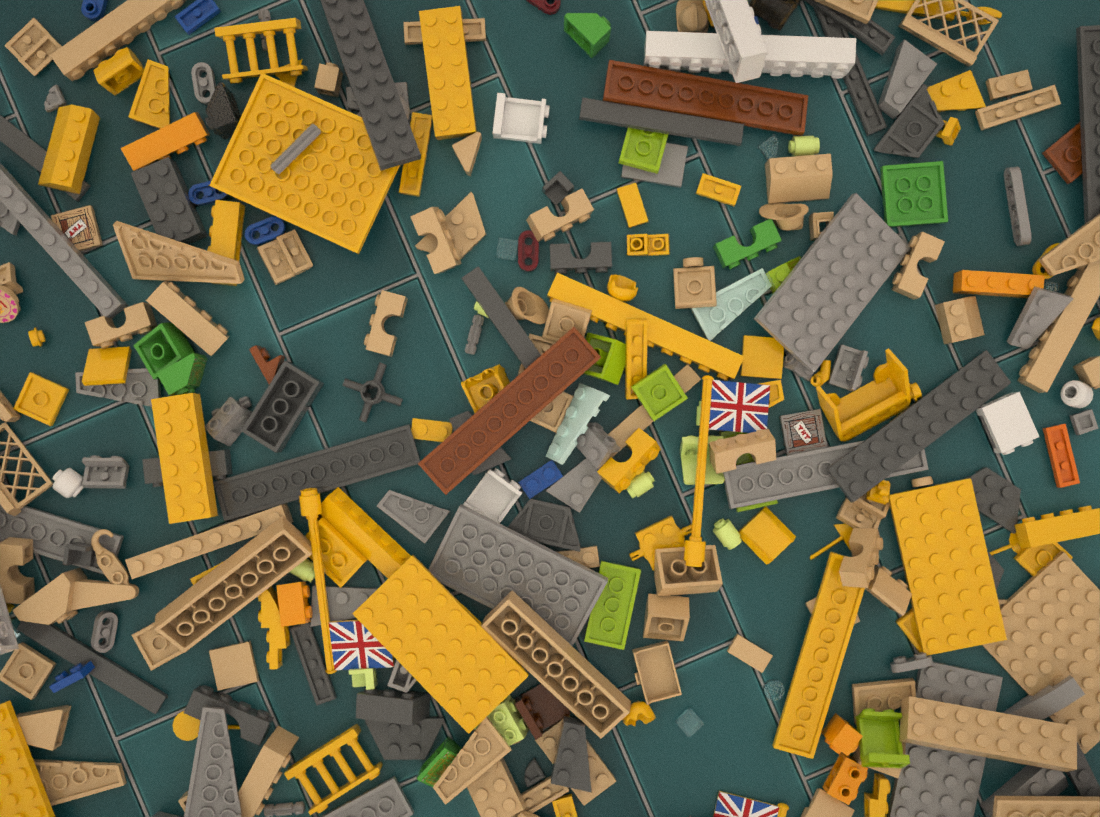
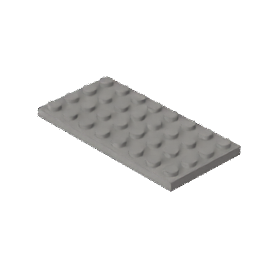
(832, 283)
(492, 560)
(939, 779)

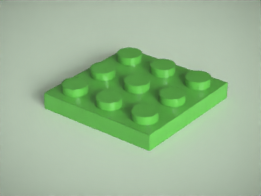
(914, 194)

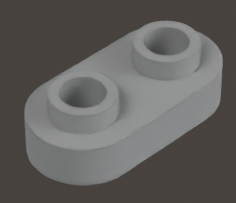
(205, 84)
(106, 631)
(904, 664)

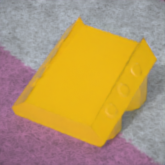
(485, 386)
(766, 535)

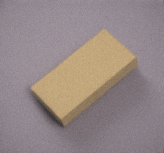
(749, 653)

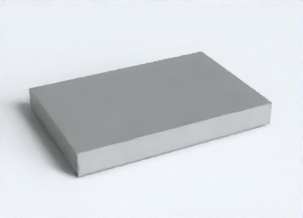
(670, 169)

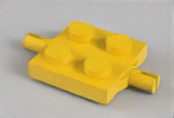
(659, 536)

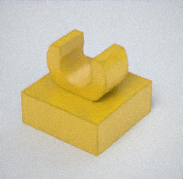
(950, 131)
(880, 492)

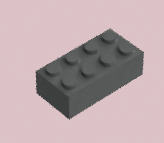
(168, 202)
(282, 407)

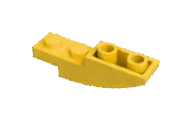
(276, 636)
(875, 802)

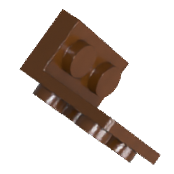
(540, 709)

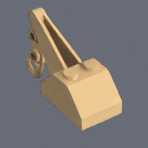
(74, 591)

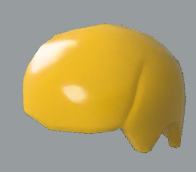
(621, 288)
(639, 711)

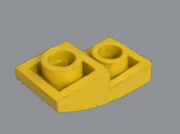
(648, 245)

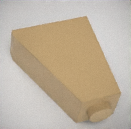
(45, 726)

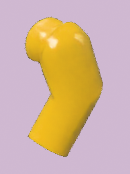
(823, 375)

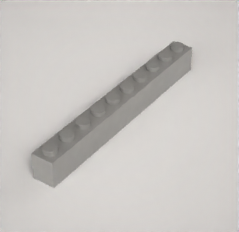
(59, 246)

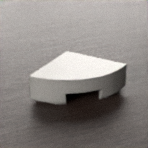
(54, 99)

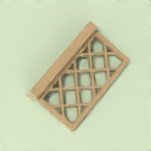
(943, 42)
(7, 498)

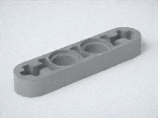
(1017, 206)

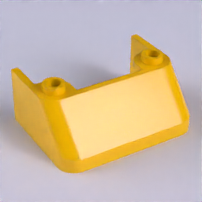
(870, 403)

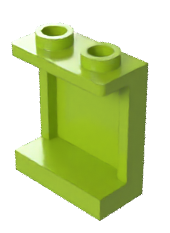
(880, 739)

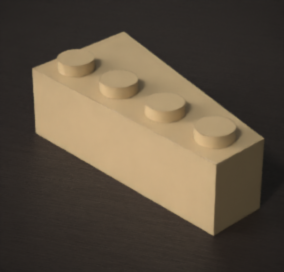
(187, 317)
(266, 771)

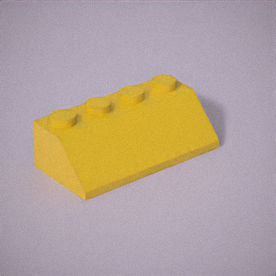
(69, 148)

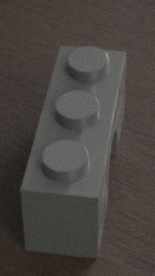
(599, 258)

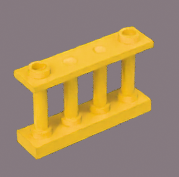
(268, 30)
(316, 760)

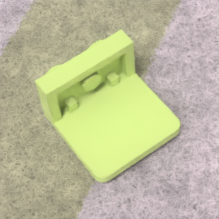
(688, 455)
(508, 721)

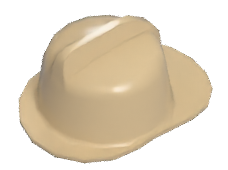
(691, 16)
(785, 216)
(527, 306)

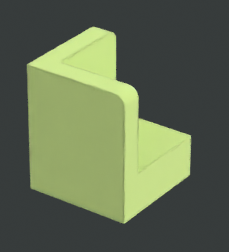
(364, 677)

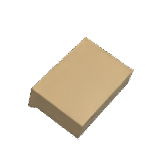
(656, 672)

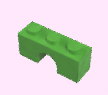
(764, 238)

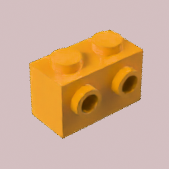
(294, 603)
(841, 735)
(845, 779)

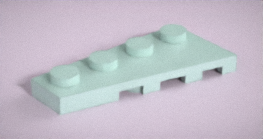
(731, 303)
(578, 414)

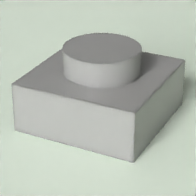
(1083, 422)

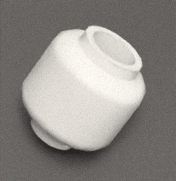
(1076, 394)
(68, 483)

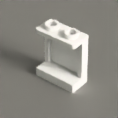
(520, 119)
(1008, 422)
(494, 495)

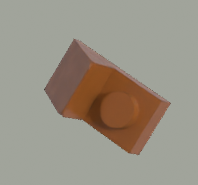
(267, 367)

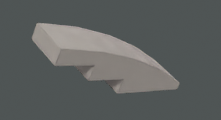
(1047, 700)

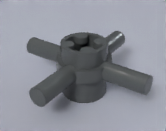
(381, 395)

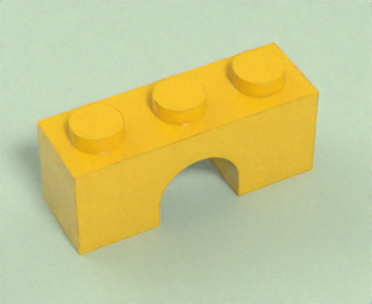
(621, 474)

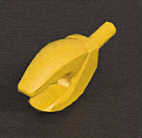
(993, 12)

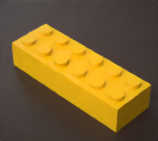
(448, 72)
(184, 457)

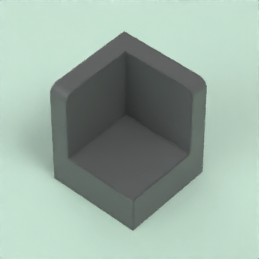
(558, 188)
(78, 554)

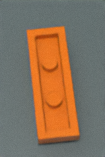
(1061, 455)

